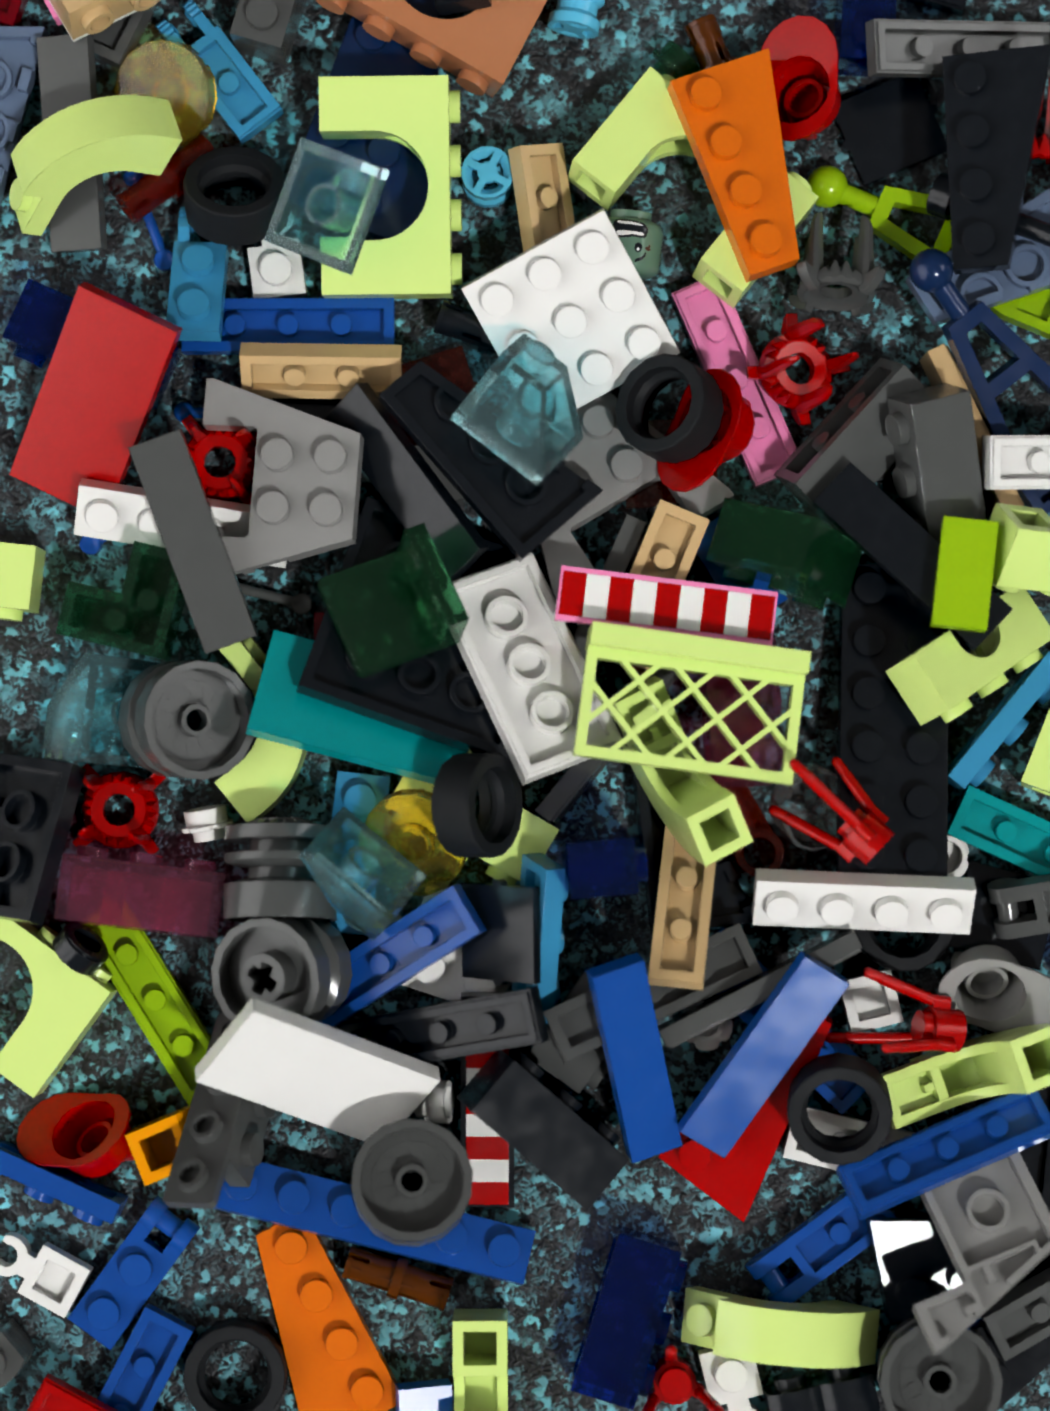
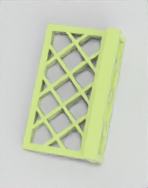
(700, 656)

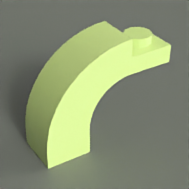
(87, 141)
(269, 767)
(690, 804)
(983, 1068)
(781, 1333)

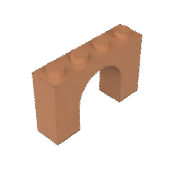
(471, 47)

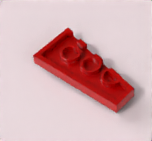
(738, 1176)

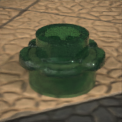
(674, 61)

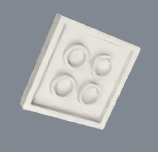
(580, 301)

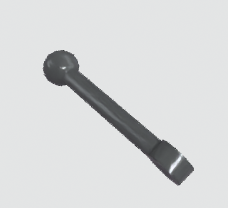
(300, 603)

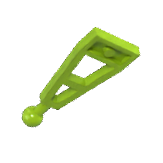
(833, 189)

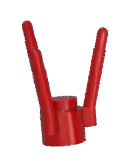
(862, 832)
(932, 1029)
(676, 1383)

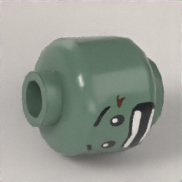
(640, 238)

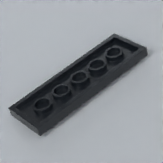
(879, 737)

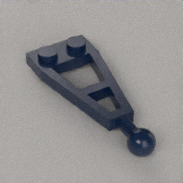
(932, 273)

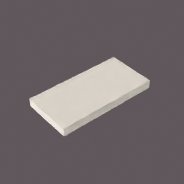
(527, 668)
(315, 1071)

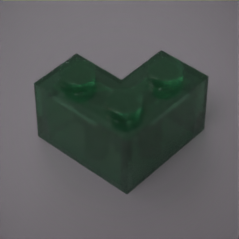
(788, 550)
(137, 620)

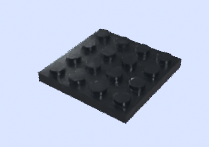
(422, 696)

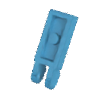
(241, 95)
(197, 285)

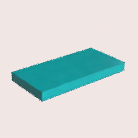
(325, 729)

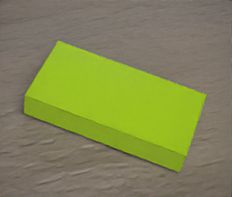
(964, 574)

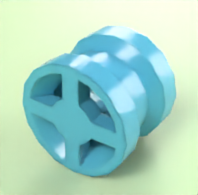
(576, 18)
(491, 166)

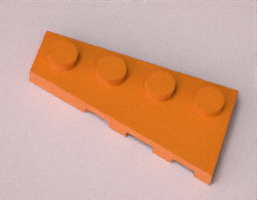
(740, 152)
(321, 1330)

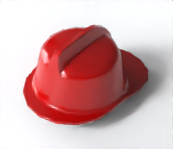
(804, 76)
(729, 442)
(77, 1133)

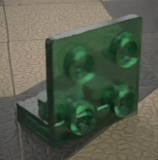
(395, 605)

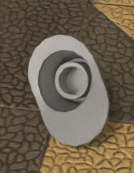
(996, 989)

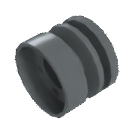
(277, 876)

